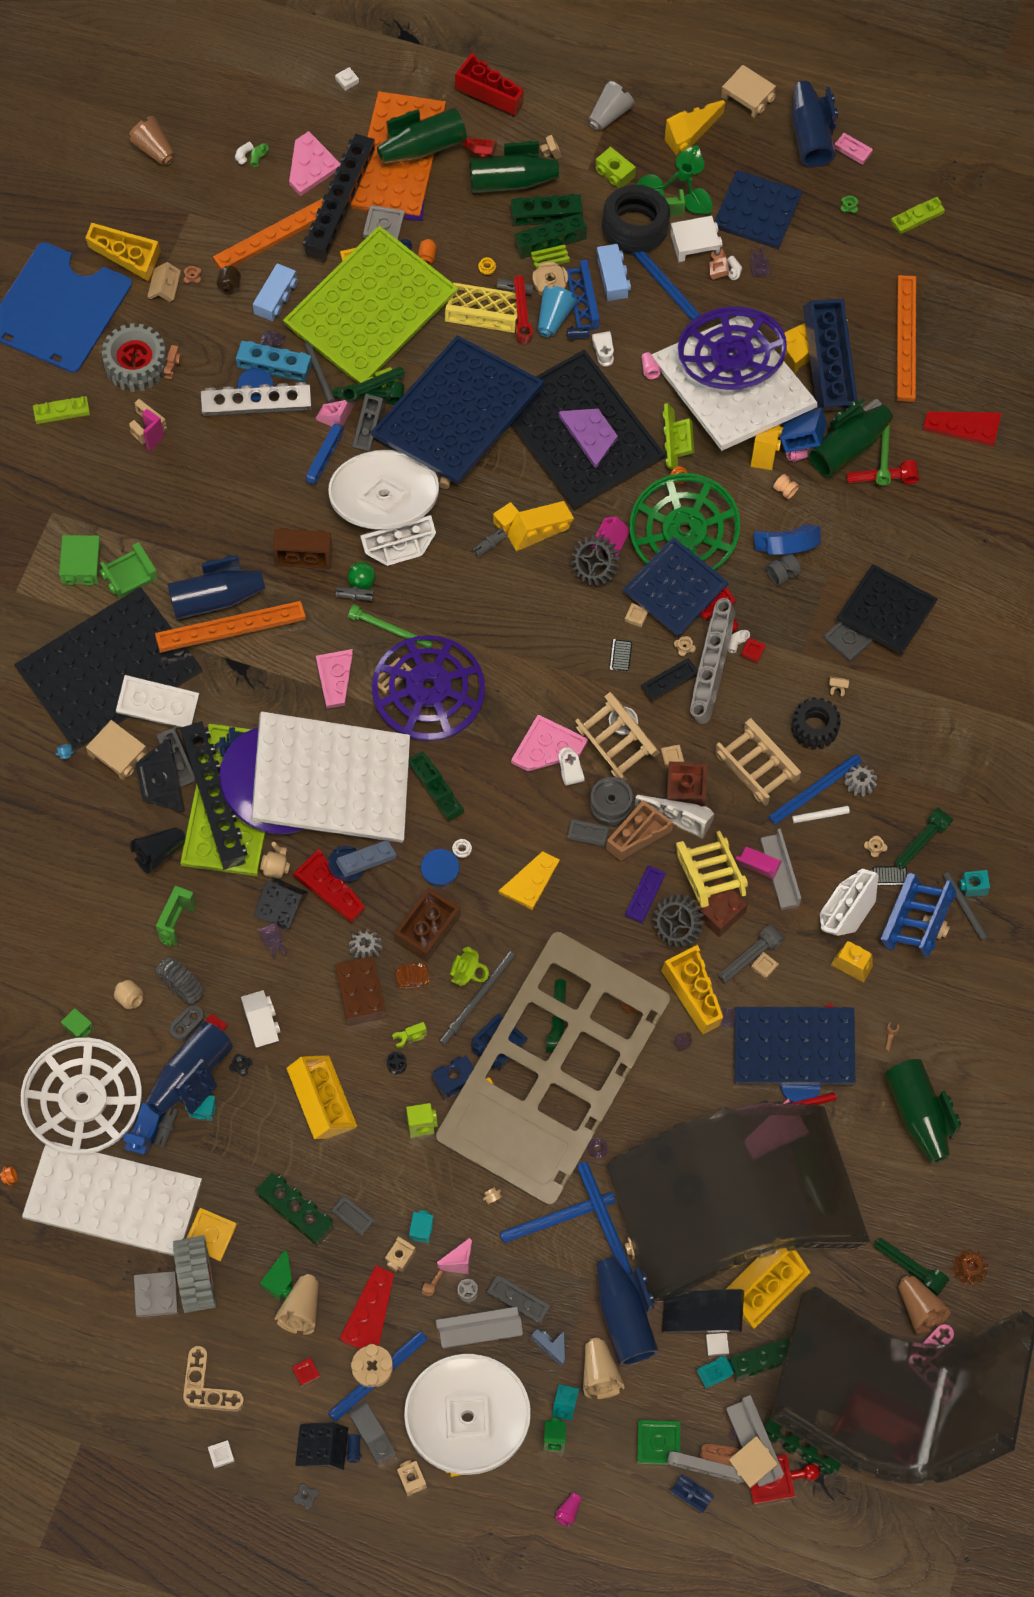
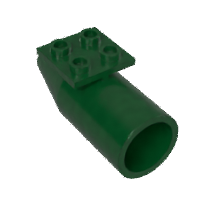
(415, 138)
(514, 170)
(849, 437)
(924, 1114)

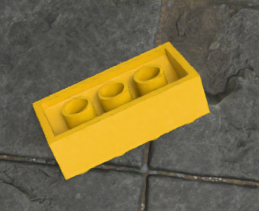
(321, 1096)
(768, 1283)

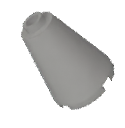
(610, 106)

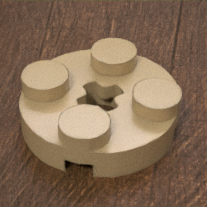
(549, 269)
(360, 1365)

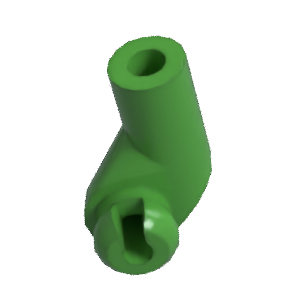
(257, 153)

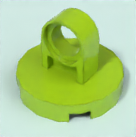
(464, 967)

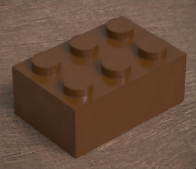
(302, 548)
(427, 924)
(360, 991)

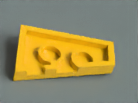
(531, 881)

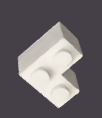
(259, 1016)

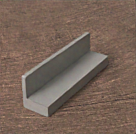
(784, 881)
(480, 1327)
(748, 1426)

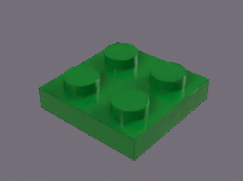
(657, 1440)

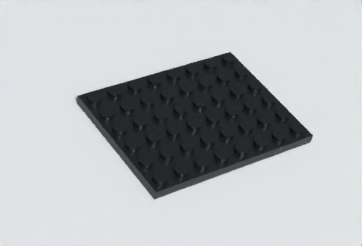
(582, 386)
(85, 668)

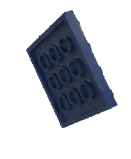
(758, 209)
(675, 587)

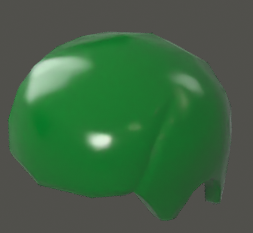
(361, 575)

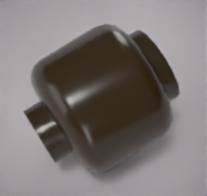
(228, 279)

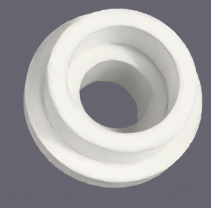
(462, 843)

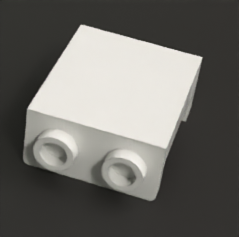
(695, 237)

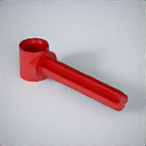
(522, 313)
(907, 473)

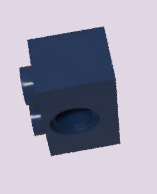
(446, 1086)

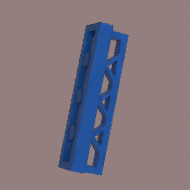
(588, 294)

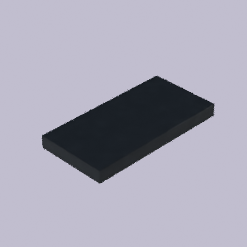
(704, 1311)

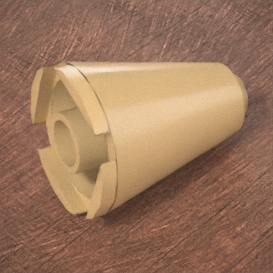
(300, 1306)
(600, 1371)

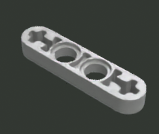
(704, 1466)

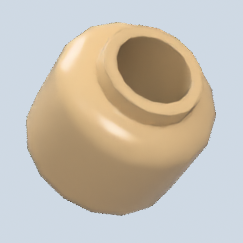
(274, 865)
(128, 994)

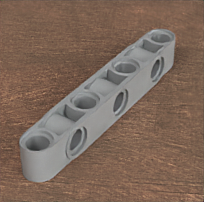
(712, 661)

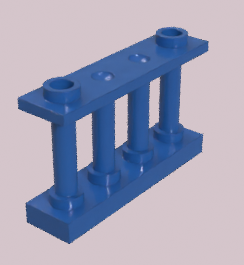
(905, 903)

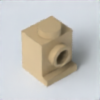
(401, 1263)
(411, 1486)

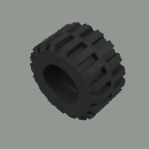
(820, 710)

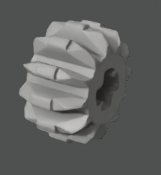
(855, 784)
(368, 939)

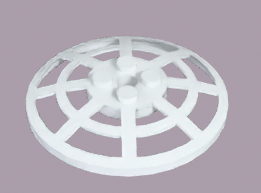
(80, 1085)

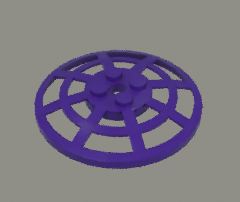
(732, 343)
(428, 696)

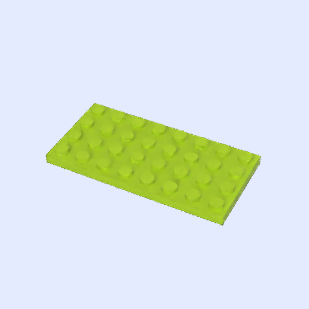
(199, 843)

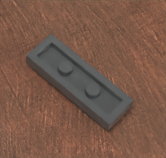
(516, 1297)

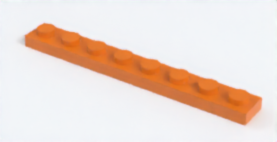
(268, 237)
(906, 338)
(230, 626)

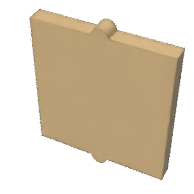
(753, 1461)

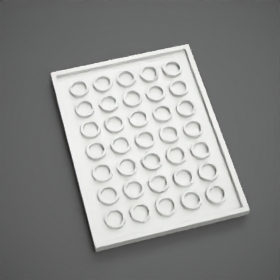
(736, 413)
(330, 777)

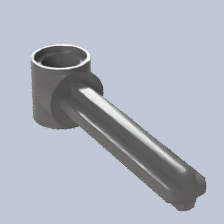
(769, 938)

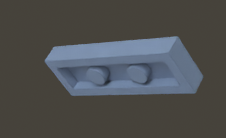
(366, 858)

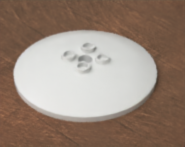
(363, 480)
(460, 1387)

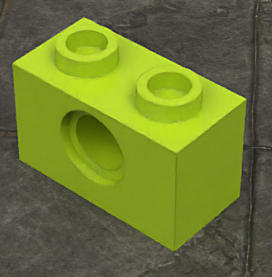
(615, 168)
(421, 1120)

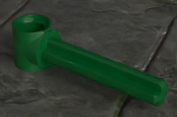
(370, 384)
(392, 392)
(937, 822)
(557, 1023)
(932, 1280)

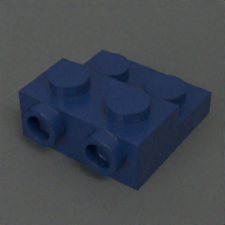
(482, 1038)

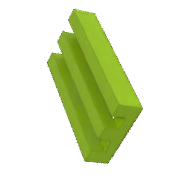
(549, 255)

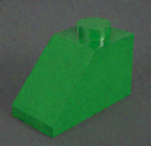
(279, 1278)
(554, 1435)

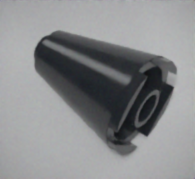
(157, 848)

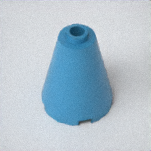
(554, 309)

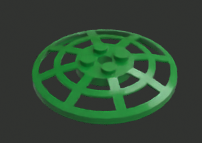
(685, 516)

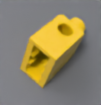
(853, 961)

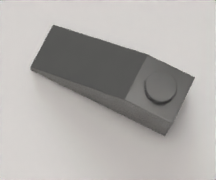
(370, 416)
(181, 757)
(372, 1433)

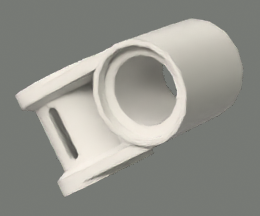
(604, 349)
(571, 769)

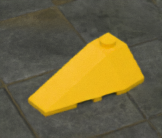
(686, 128)

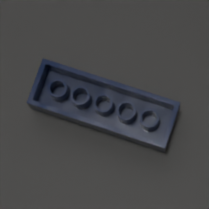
(830, 354)

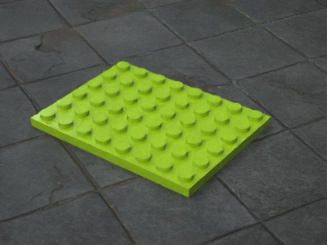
(370, 305)

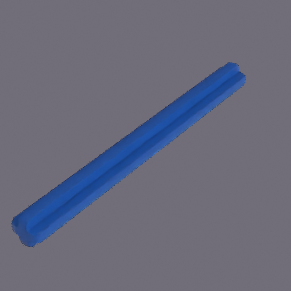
(667, 285)
(814, 789)
(603, 1216)
(553, 1219)
(360, 1391)

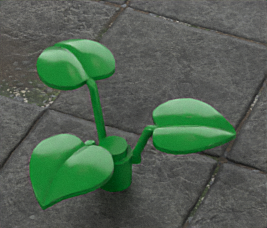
(689, 163)

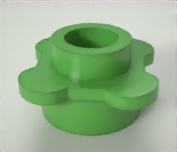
(849, 200)

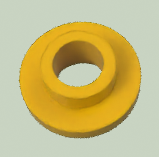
(487, 262)

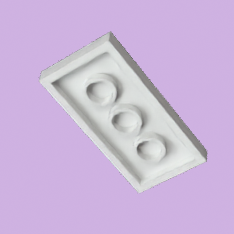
(156, 702)

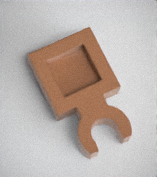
(719, 266)
(173, 359)

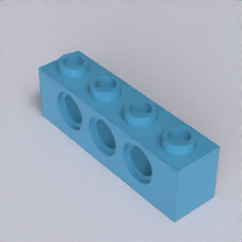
(298, 371)

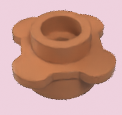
(192, 270)

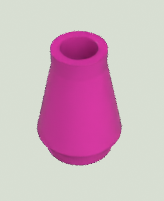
(568, 1510)

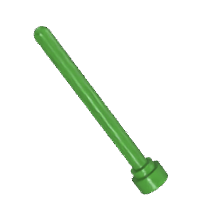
(883, 476)
(357, 613)

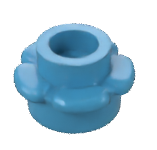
(64, 751)

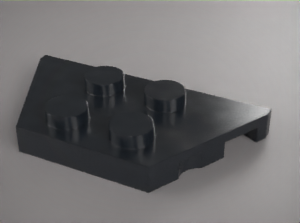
(159, 778)

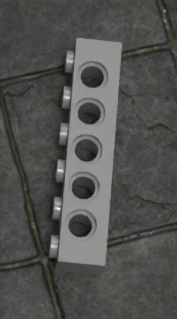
(302, 402)

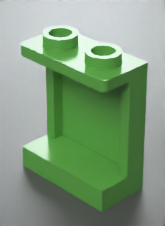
(79, 559)
(129, 572)
(178, 900)

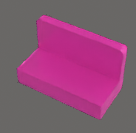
(153, 429)
(614, 530)
(759, 862)

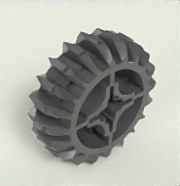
(596, 553)
(686, 907)
(179, 980)

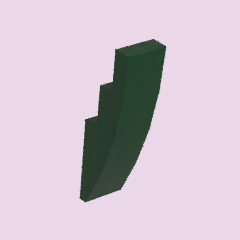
(435, 786)

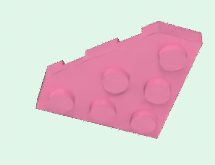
(310, 164)
(543, 744)

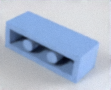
(613, 272)
(275, 292)

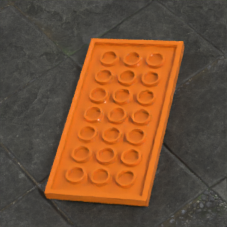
(396, 183)

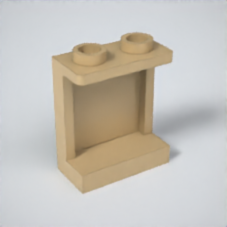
(749, 90)
(117, 749)

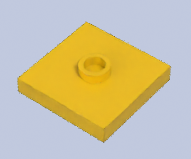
(217, 1232)

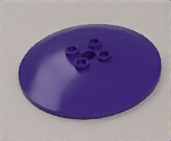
(237, 782)

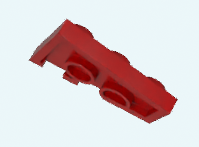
(480, 146)

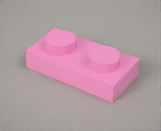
(853, 148)

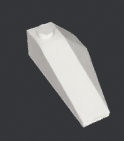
(683, 815)

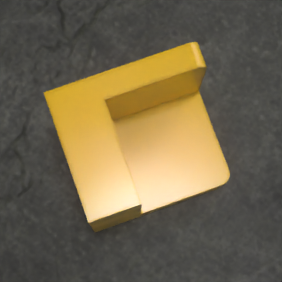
(505, 516)

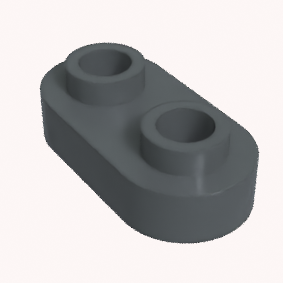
(185, 1022)

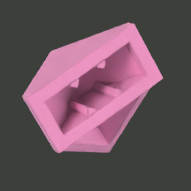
(335, 412)
(458, 1259)

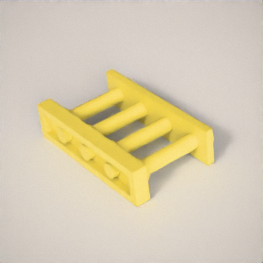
(698, 880)

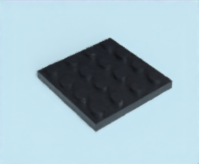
(887, 609)

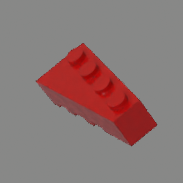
(488, 85)

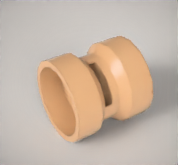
(786, 486)

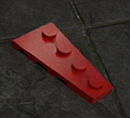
(969, 426)
(317, 878)
(370, 1312)

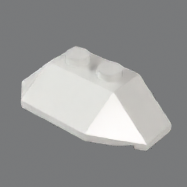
(399, 543)
(850, 903)

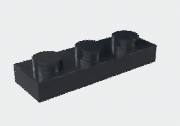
(669, 679)

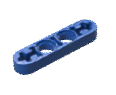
(324, 453)

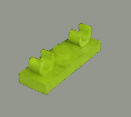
(918, 215)
(61, 410)

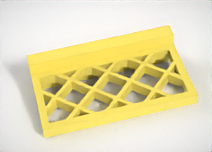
(482, 317)

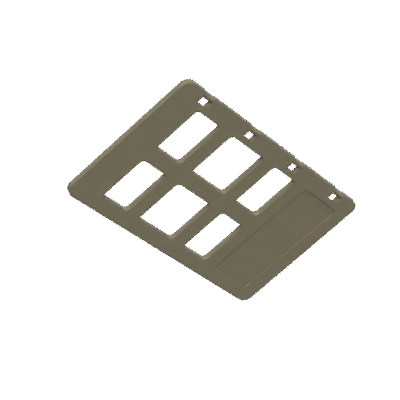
(512, 1134)

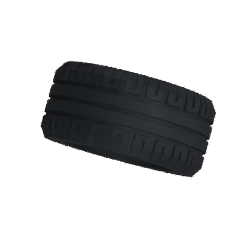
(639, 199)

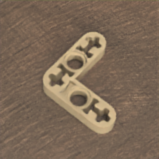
(198, 1387)

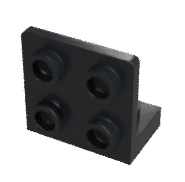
(279, 902)
(322, 1445)

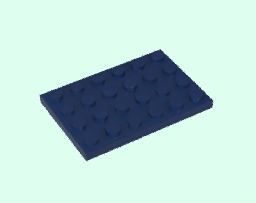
(795, 1045)

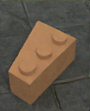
(638, 831)

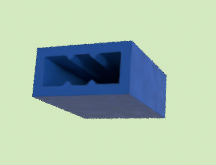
(804, 431)

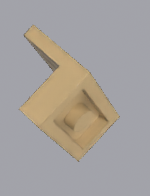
(164, 282)

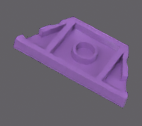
(590, 432)

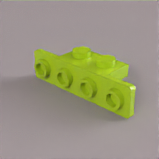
(678, 437)

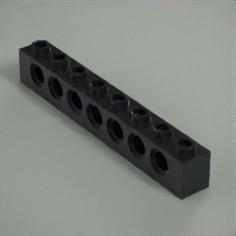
(339, 197)
(229, 856)

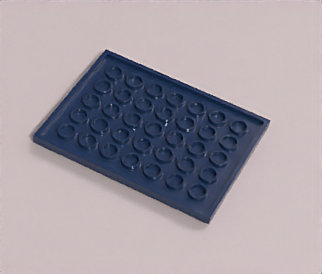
(457, 409)

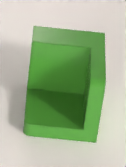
(677, 204)
(77, 1024)

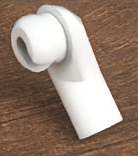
(242, 151)
(736, 268)
(736, 639)

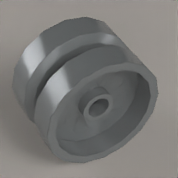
(611, 801)

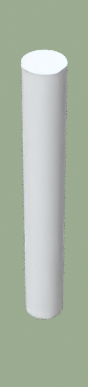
(820, 814)

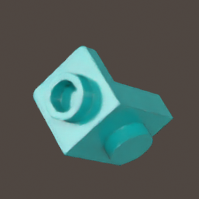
(715, 1372)
(565, 1402)

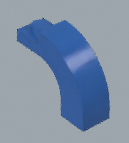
(788, 542)
(144, 1131)

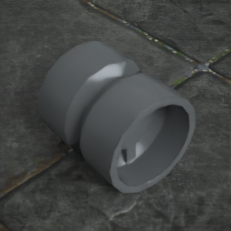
(782, 569)

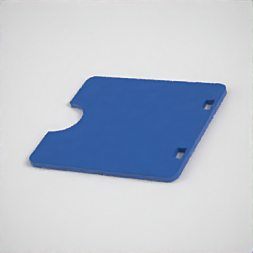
(58, 310)

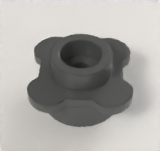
(308, 1502)

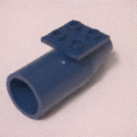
(814, 124)
(217, 589)
(189, 1071)
(626, 1311)

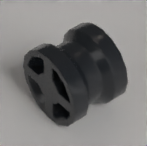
(396, 1058)

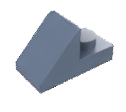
(555, 1350)

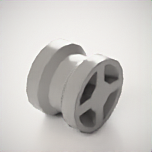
(469, 1287)

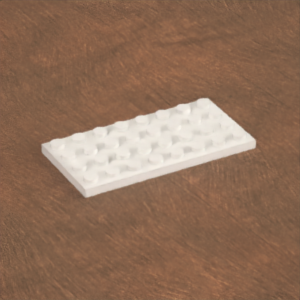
(112, 1199)

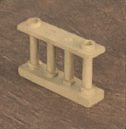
(623, 719)
(764, 745)

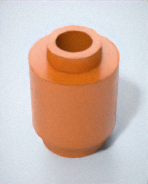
(427, 251)

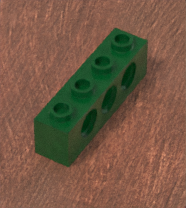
(544, 210)
(550, 235)
(316, 1232)
(759, 1359)
(791, 1445)

